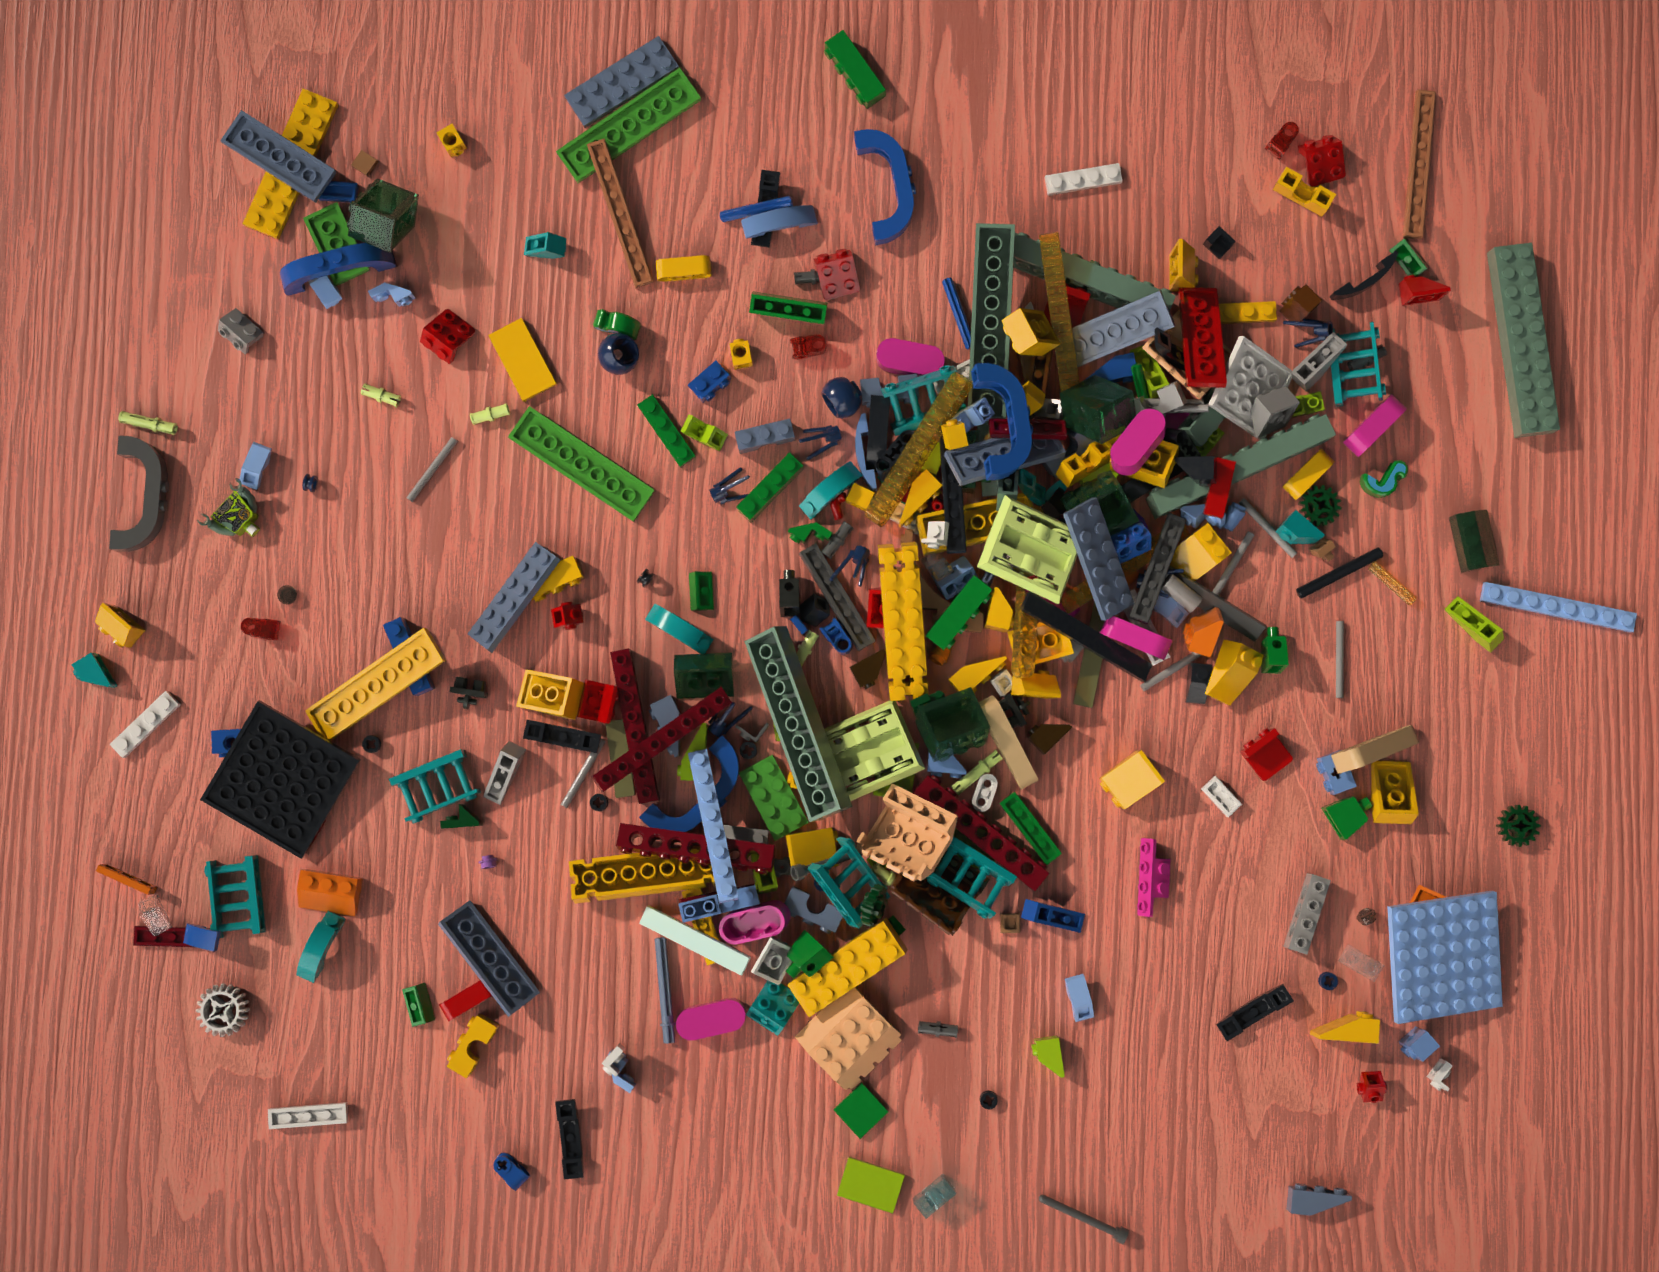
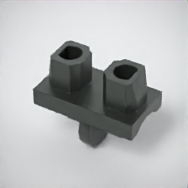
(460, 688)
(1017, 718)

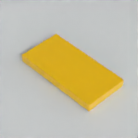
(522, 359)

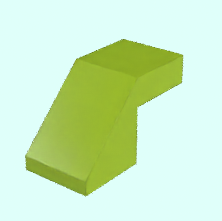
(704, 433)

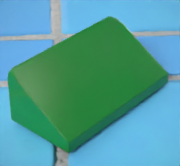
(1409, 258)
(701, 591)
(418, 1004)

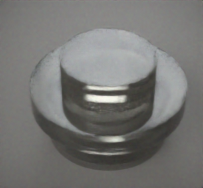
(287, 594)
(1366, 916)

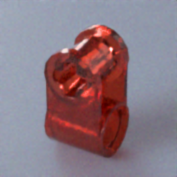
(1281, 142)
(806, 346)
(263, 629)

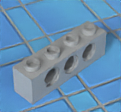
(1307, 913)

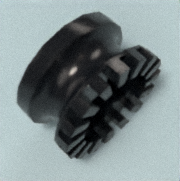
(645, 578)
(365, 744)
(742, 748)
(603, 806)
(985, 1105)

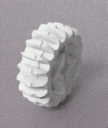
(227, 1015)

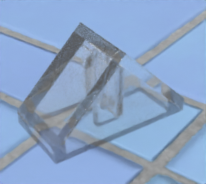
(154, 915)

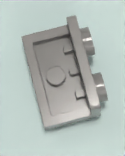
(239, 330)

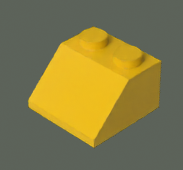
(999, 613)
(118, 625)
(1036, 686)

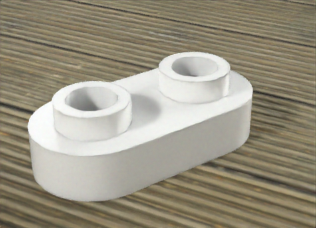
(986, 793)

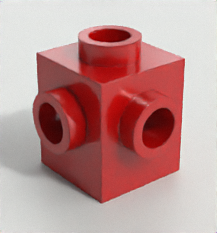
(567, 616)
(1371, 1086)

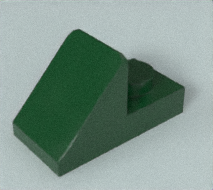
(466, 818)

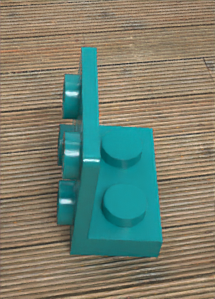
(773, 1007)

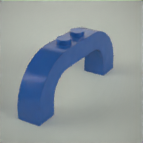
(883, 144)
(331, 262)
(1018, 412)
(728, 758)

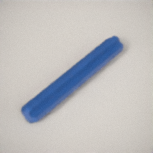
(757, 208)
(958, 311)

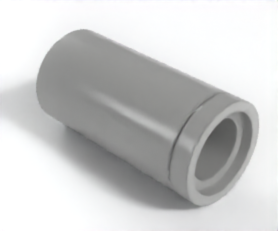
(1181, 593)

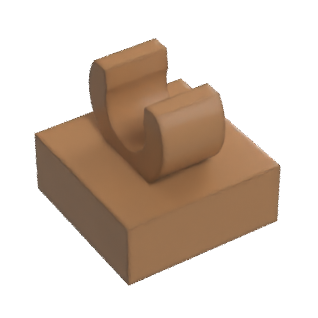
(1323, 549)

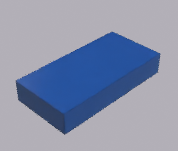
(340, 192)

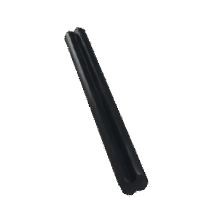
(1339, 572)

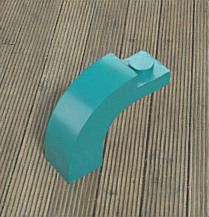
(829, 489)
(679, 629)
(317, 946)

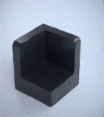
(1219, 242)
(814, 610)

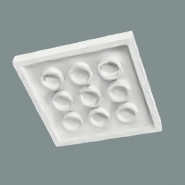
(1248, 374)

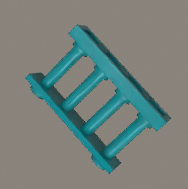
(1339, 376)
(892, 389)
(437, 766)
(986, 866)
(831, 886)
(253, 904)

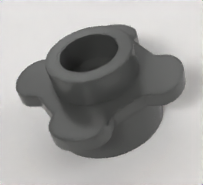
(785, 862)

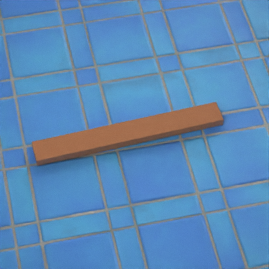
(1419, 164)
(620, 213)

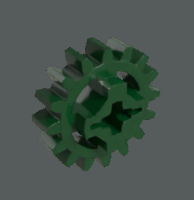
(1326, 509)
(1517, 817)
(873, 905)

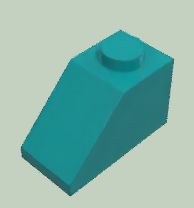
(545, 246)
(1299, 530)
(93, 670)

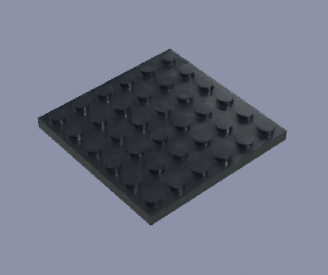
(280, 779)

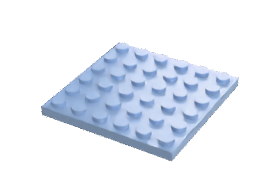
(1445, 956)

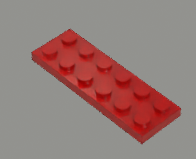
(1202, 337)

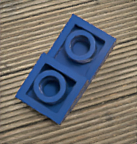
(201, 937)

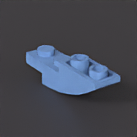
(710, 905)

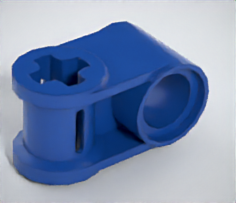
(836, 635)
(512, 1172)

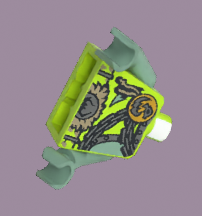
(235, 514)

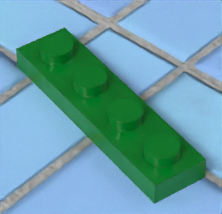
(666, 431)
(1030, 828)

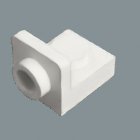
(937, 534)
(615, 1056)
(1438, 1073)

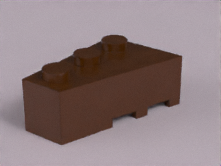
(1300, 303)
(1037, 369)

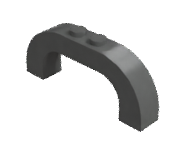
(154, 496)

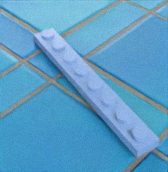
(1558, 607)
(713, 826)

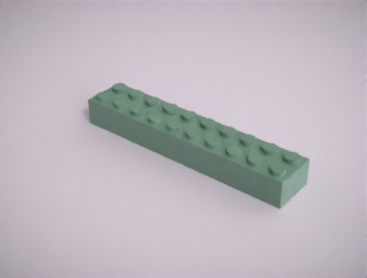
(1101, 283)
(991, 304)
(1523, 340)
(1248, 463)
(798, 723)

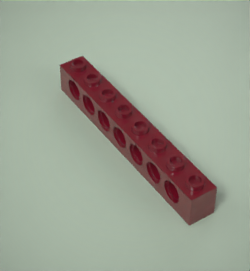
(634, 721)
(661, 739)
(629, 832)
(1032, 879)

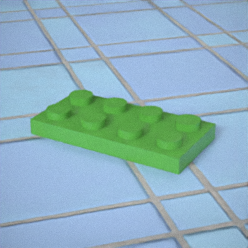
(330, 232)
(773, 797)

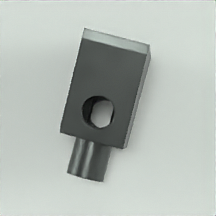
(789, 600)

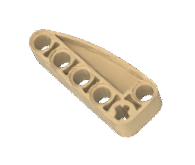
(1008, 743)
(1374, 749)

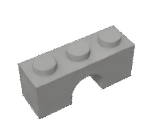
(1170, 397)

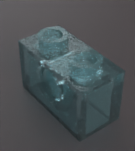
(934, 1196)

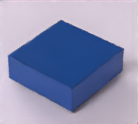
(799, 625)

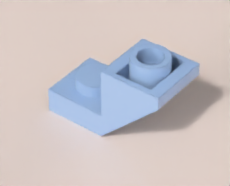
(326, 291)
(401, 296)
(975, 414)
(254, 464)
(1195, 516)
(1170, 610)
(1080, 997)
(623, 1081)

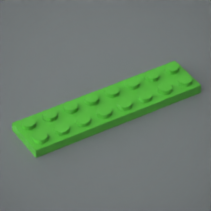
(631, 123)
(581, 464)

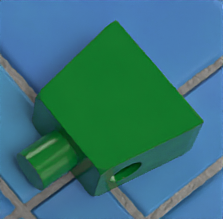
(1274, 651)
(1347, 815)
(807, 956)

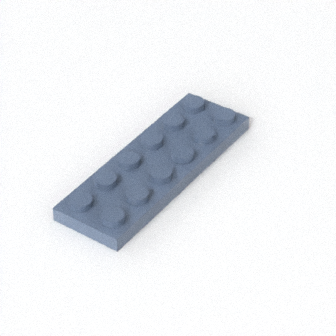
(621, 81)
(278, 156)
(1121, 328)
(968, 461)
(1098, 558)
(513, 597)
(488, 958)

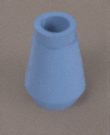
(1234, 516)

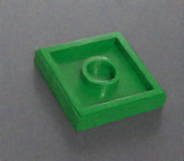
(860, 1110)

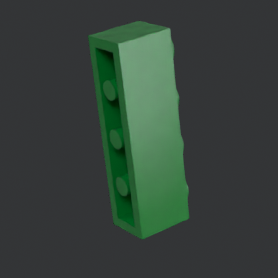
(854, 69)
(788, 307)
(770, 487)
(958, 612)

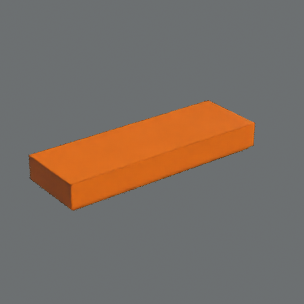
(126, 879)

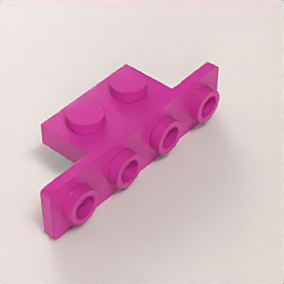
(1153, 877)

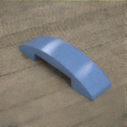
(779, 219)
(868, 475)

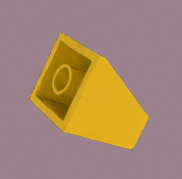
(1131, 779)
(811, 846)

